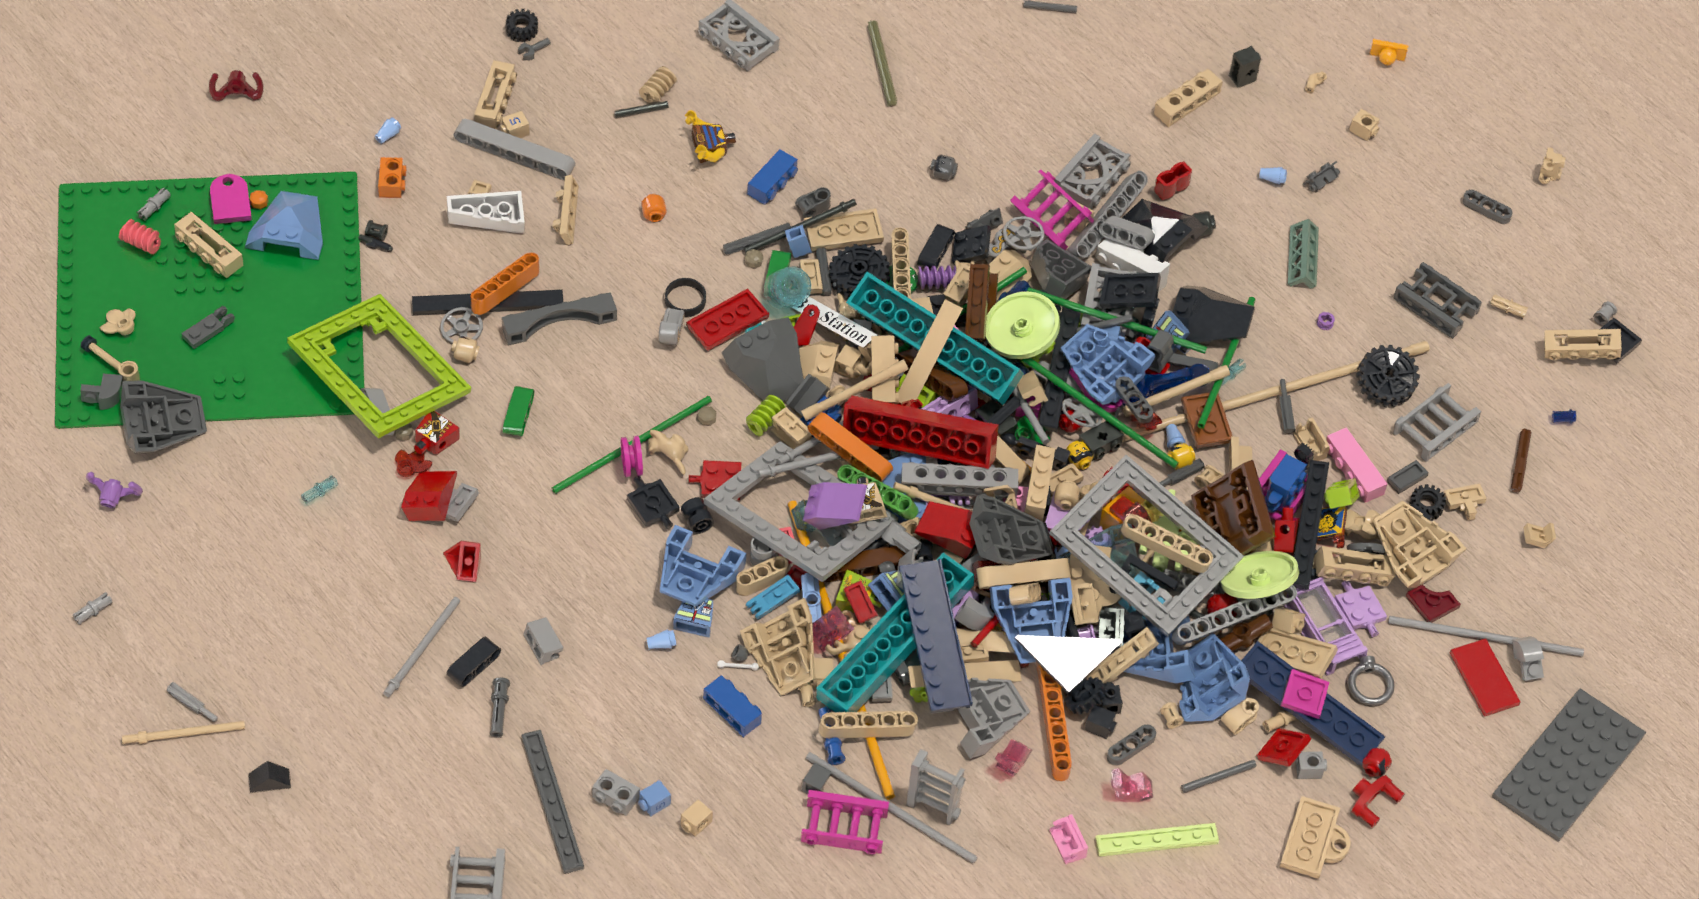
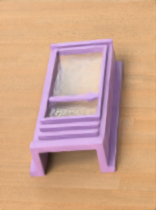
(1327, 622)

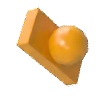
(1388, 51)

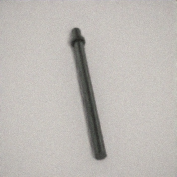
(811, 221)

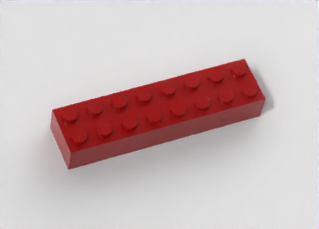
(921, 431)

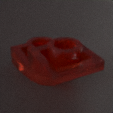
(1151, 425)

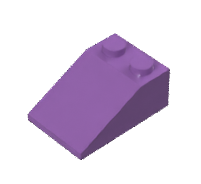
(834, 504)

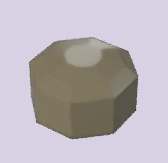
(753, 258)
(707, 416)
(404, 433)

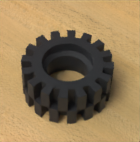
(525, 32)
(1431, 494)

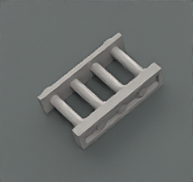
(1442, 438)
(918, 787)
(496, 881)

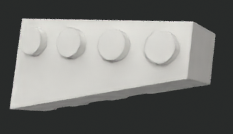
(488, 210)
(1126, 258)

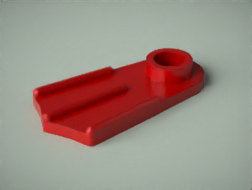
(806, 325)

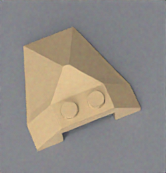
(1415, 544)
(784, 647)

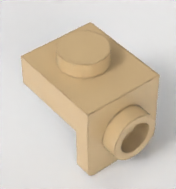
(1539, 535)

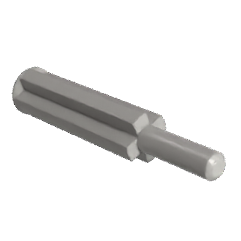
(189, 700)

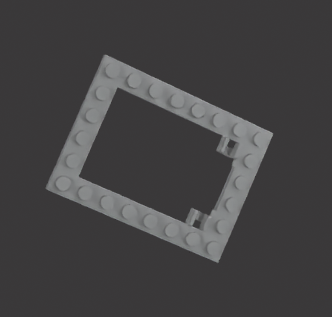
(812, 559)
(1174, 609)

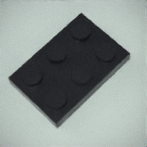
(1130, 290)

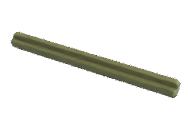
(882, 63)

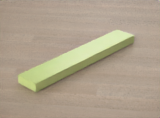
(1157, 839)

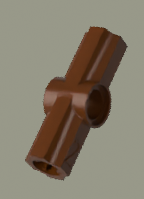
(1245, 633)

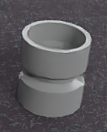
(760, 552)

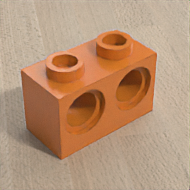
(391, 177)

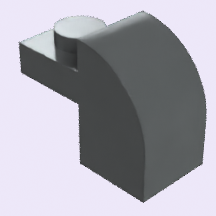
(107, 394)

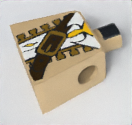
(873, 506)

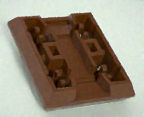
(1236, 510)

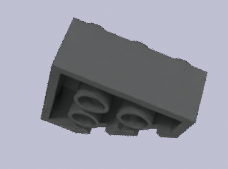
(1059, 270)

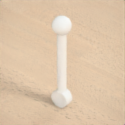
(721, 664)

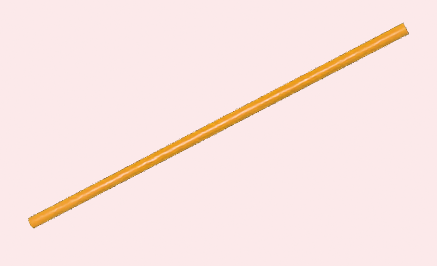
(871, 741)

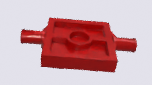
(714, 475)

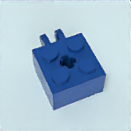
(1285, 483)

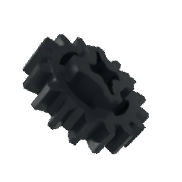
(1085, 695)

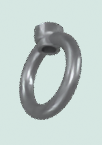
(1368, 665)

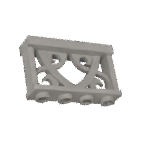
(735, 49)
(1067, 177)
(1096, 282)

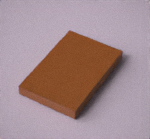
(1217, 427)

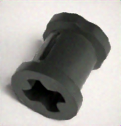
(382, 233)

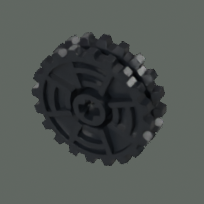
(853, 263)
(1375, 380)

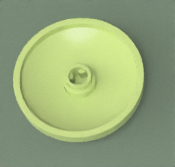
(1022, 325)
(1261, 575)

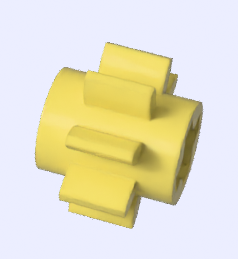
(1153, 512)

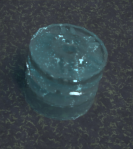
(778, 291)

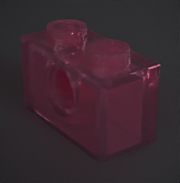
(831, 627)

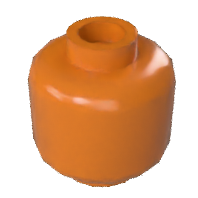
(654, 207)

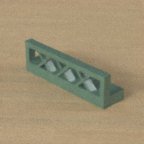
(1307, 251)

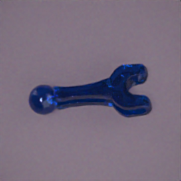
(1157, 383)

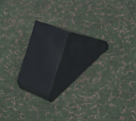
(269, 777)

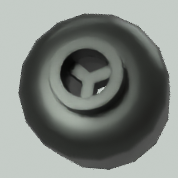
(1207, 219)

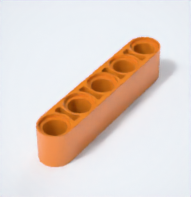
(505, 283)
(849, 447)

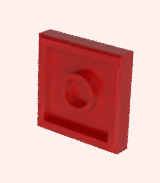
(1284, 747)

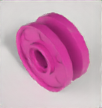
(631, 456)

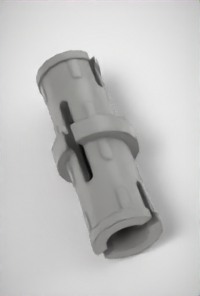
(153, 204)
(92, 608)

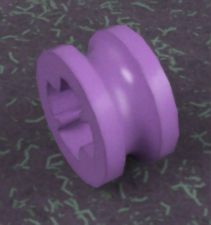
(1325, 325)

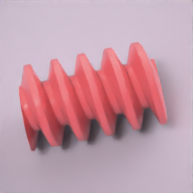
(140, 236)

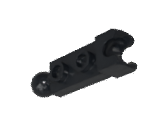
(1027, 449)

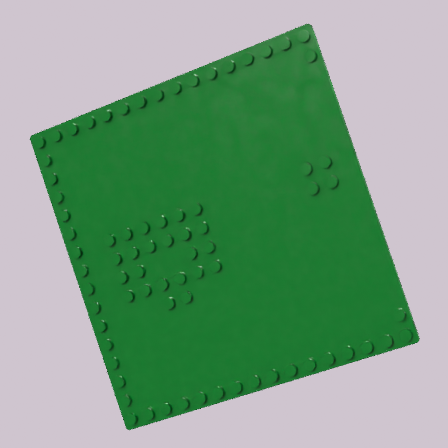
(275, 294)

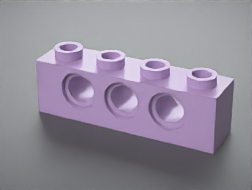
(957, 407)

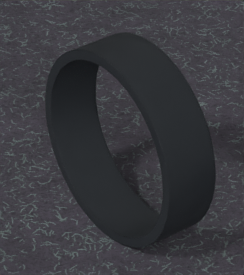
(686, 282)

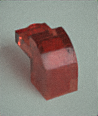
(1124, 507)

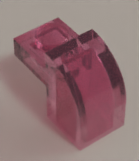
(1013, 757)
(1131, 788)

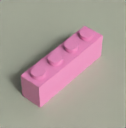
(1356, 464)

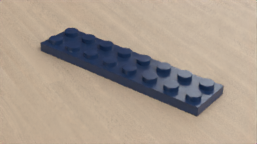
(1336, 722)

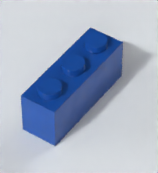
(772, 177)
(732, 705)

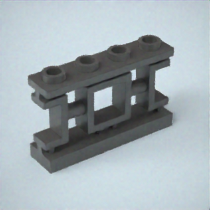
(1429, 309)

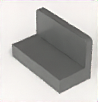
(807, 393)

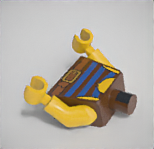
(708, 138)

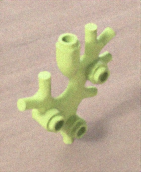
(1159, 561)

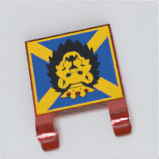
(1333, 525)

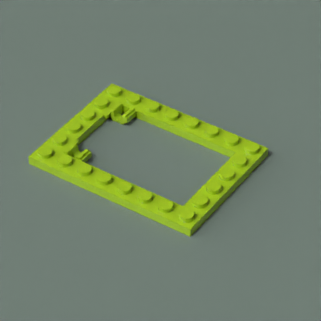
(311, 341)

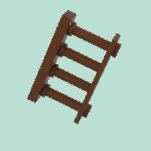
(981, 298)

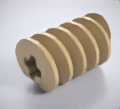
(657, 85)

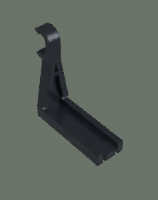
(1134, 561)

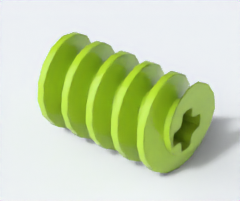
(761, 417)

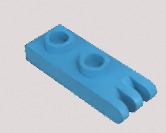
(773, 597)

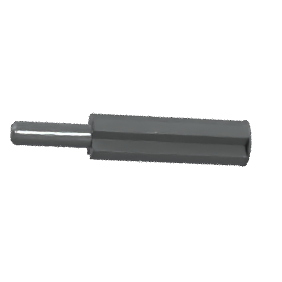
(1286, 409)
(1183, 472)

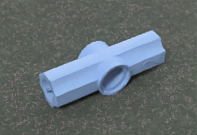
(810, 591)

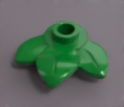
(1026, 429)

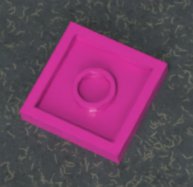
(1305, 693)

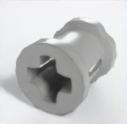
(1604, 314)

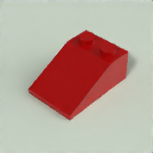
(429, 496)
(947, 527)

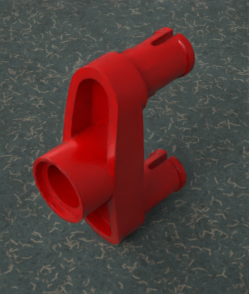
(1368, 792)

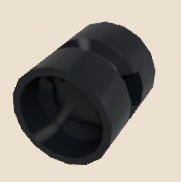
(697, 515)

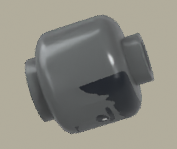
(944, 167)

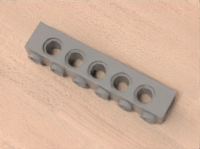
(927, 479)

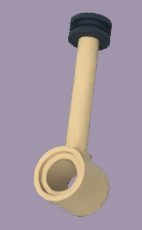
(127, 369)

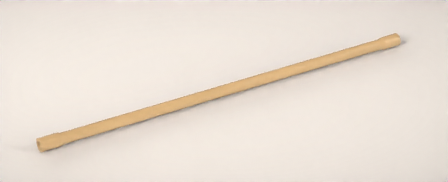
(1414, 349)

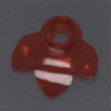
(411, 463)

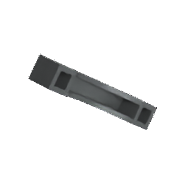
(594, 309)

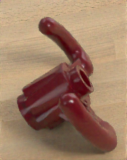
(236, 85)

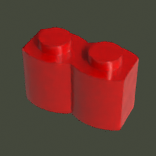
(1173, 180)

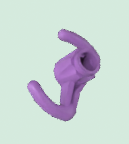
(112, 490)

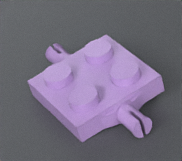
(1361, 607)

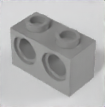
(618, 788)

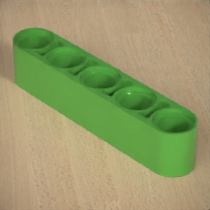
(887, 493)

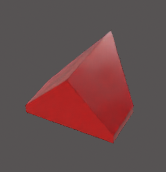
(464, 560)

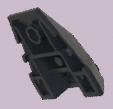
(1169, 226)
(1212, 315)

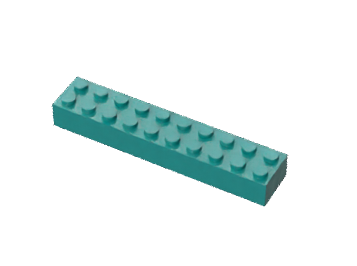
(911, 325)
(883, 648)

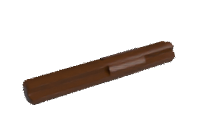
(1521, 460)

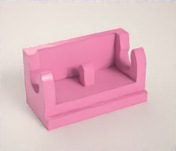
(1069, 839)

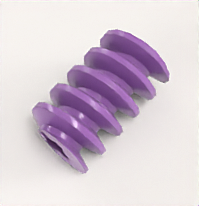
(935, 277)

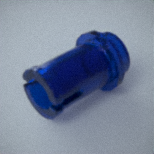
(1564, 416)

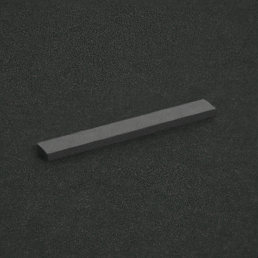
(552, 801)

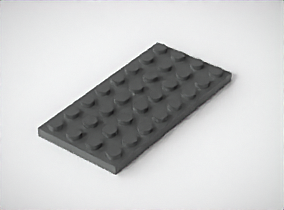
(1569, 764)

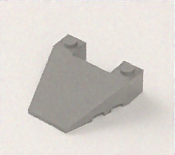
(992, 716)

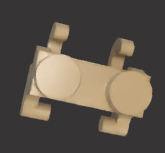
(1551, 166)

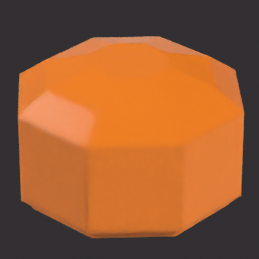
(258, 199)

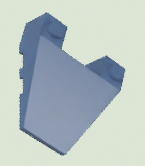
(693, 577)
(1034, 618)
(1162, 661)

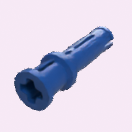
(832, 745)

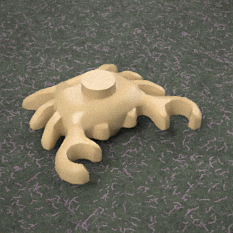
(853, 637)

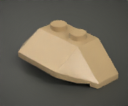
(1006, 264)
(819, 361)

